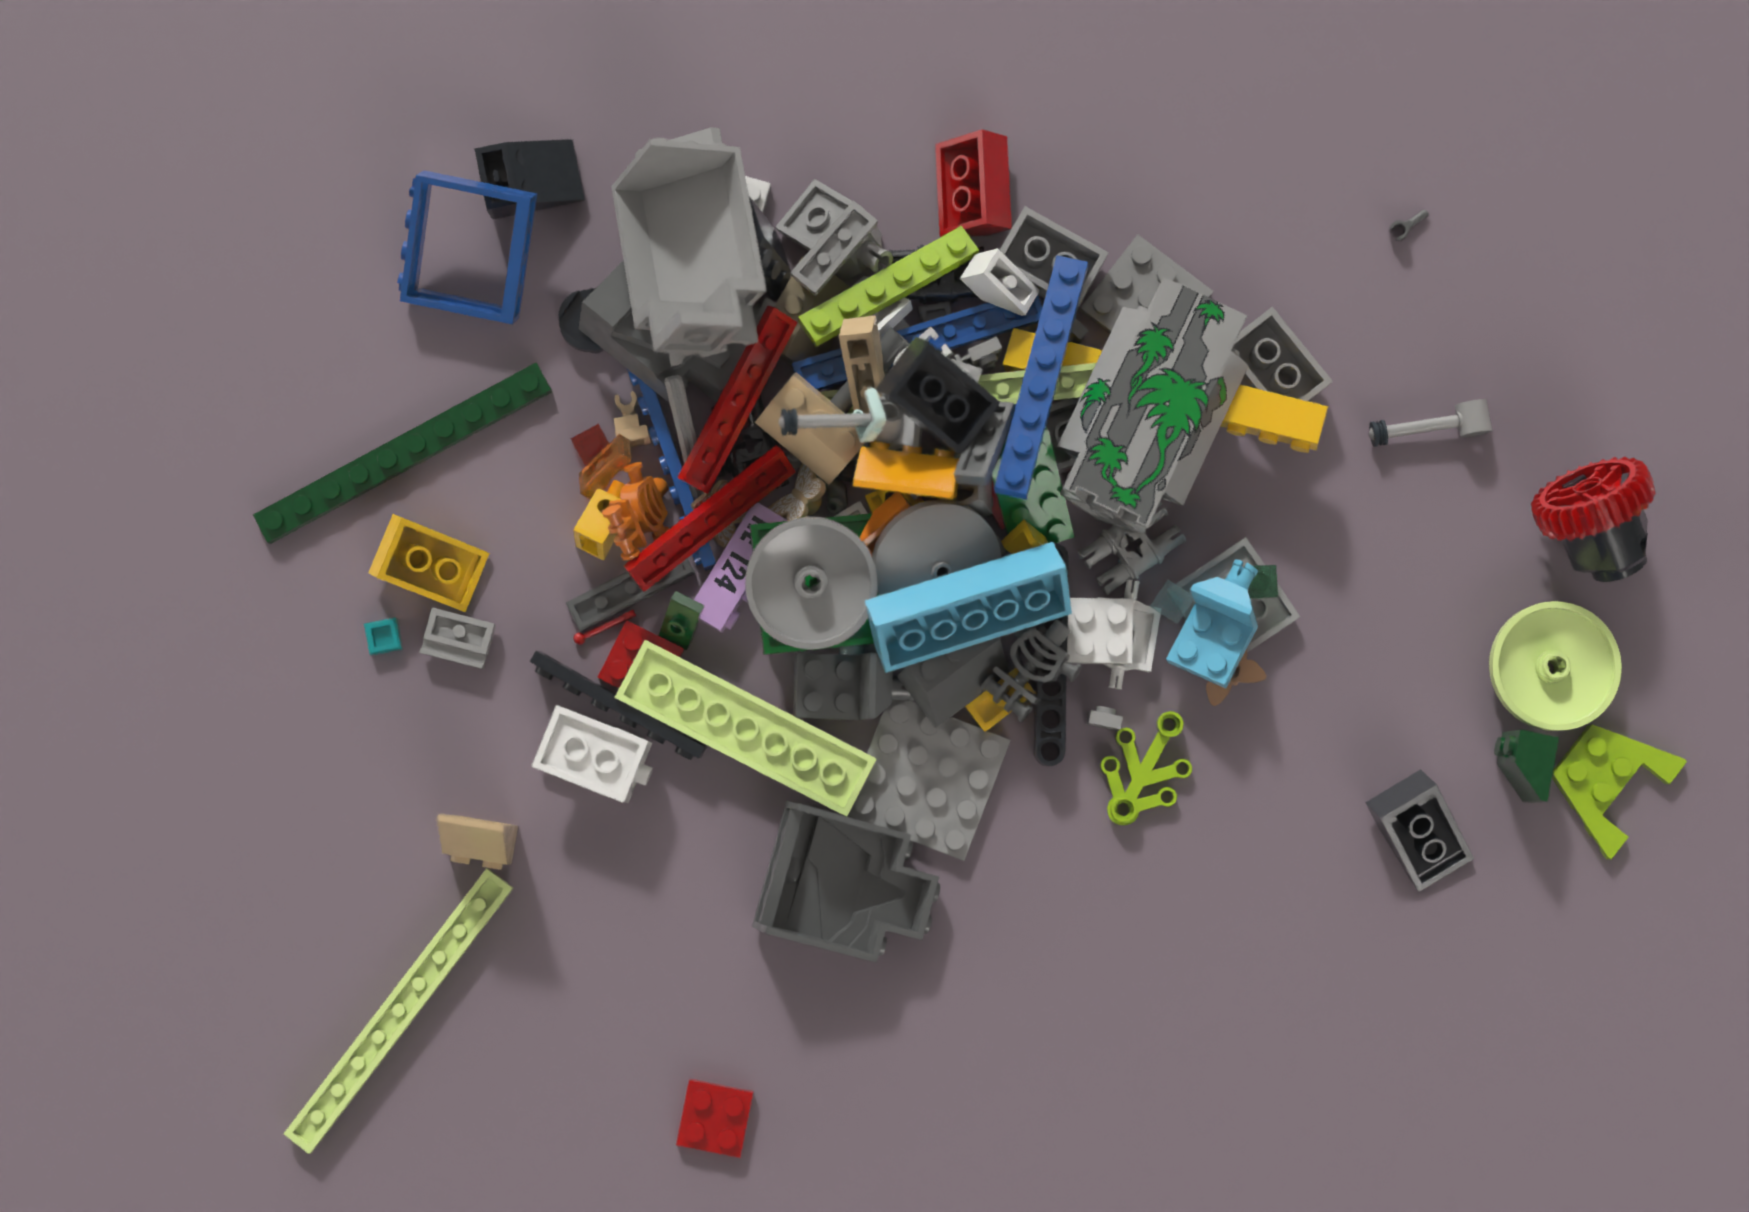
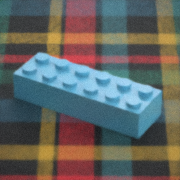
(969, 607)

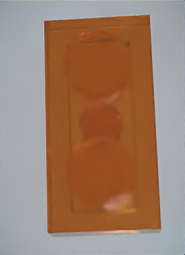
(605, 466)

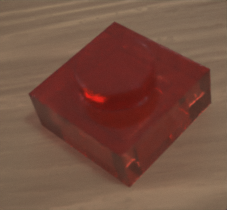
(590, 443)

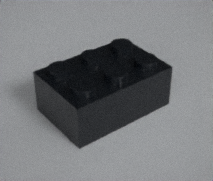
(937, 395)

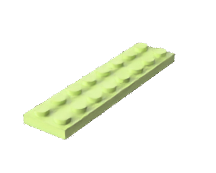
(745, 728)

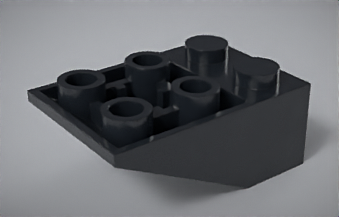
(534, 167)

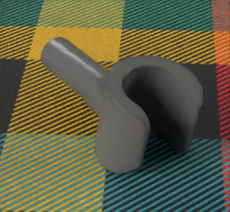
(1408, 224)

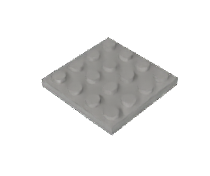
(929, 778)

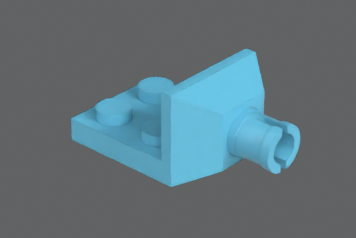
(1217, 626)

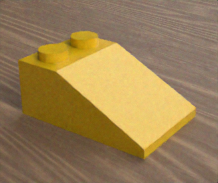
(428, 563)

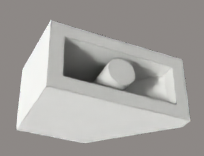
(999, 282)

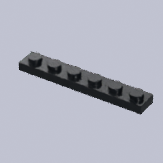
(605, 699)

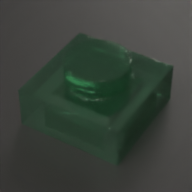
(1265, 583)

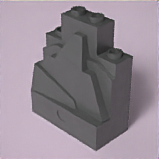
(609, 322)
(842, 884)

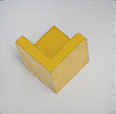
(1023, 538)

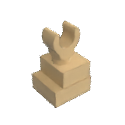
(630, 424)

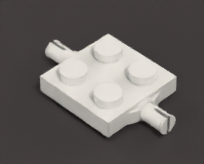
(1144, 637)

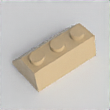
(820, 449)

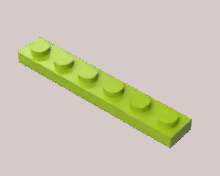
(889, 285)

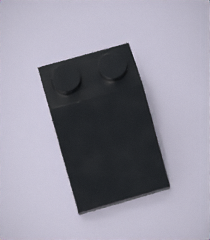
(1420, 829)

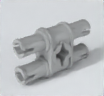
(1130, 564)

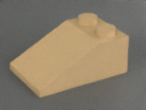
(477, 839)

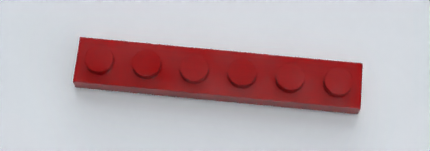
(737, 400)
(709, 518)

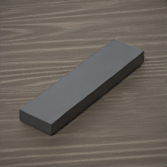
(619, 595)

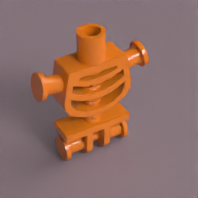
(637, 512)

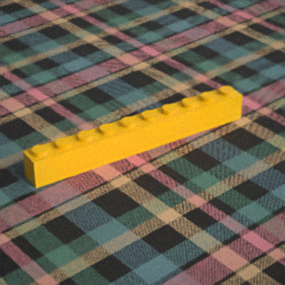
(1251, 410)

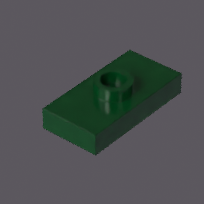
(681, 620)

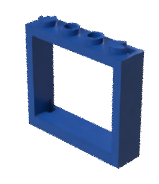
(413, 249)

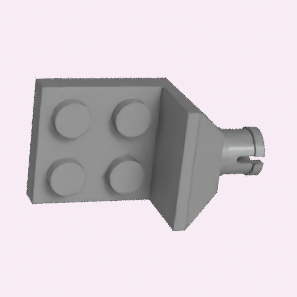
(814, 215)

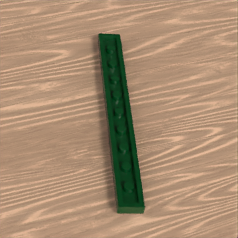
(402, 453)

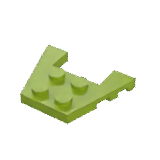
(1596, 773)

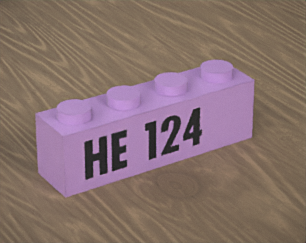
(726, 582)

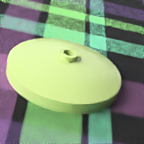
(1583, 662)

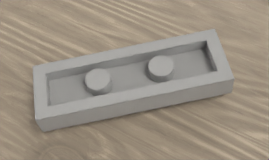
(834, 248)

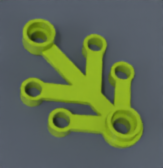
(1143, 773)

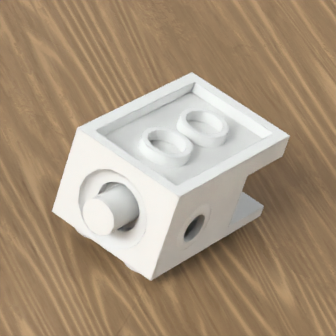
(593, 755)

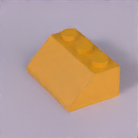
(907, 470)

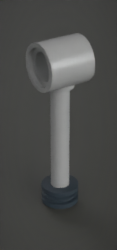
(1470, 419)
(891, 430)

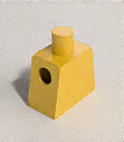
(592, 530)

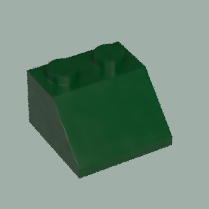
(1527, 762)

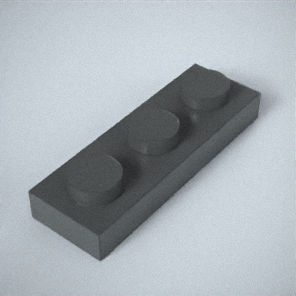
(982, 453)

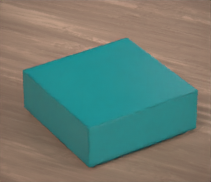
(383, 636)

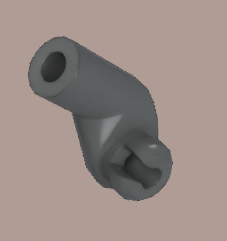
(836, 496)

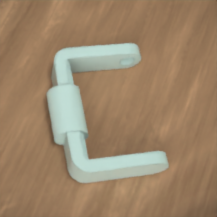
(870, 433)

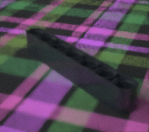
(1051, 703)

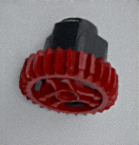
(1599, 516)

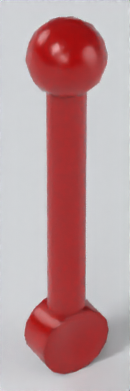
(580, 638)

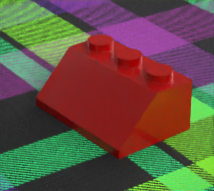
(974, 184)

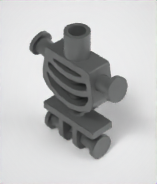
(1050, 642)

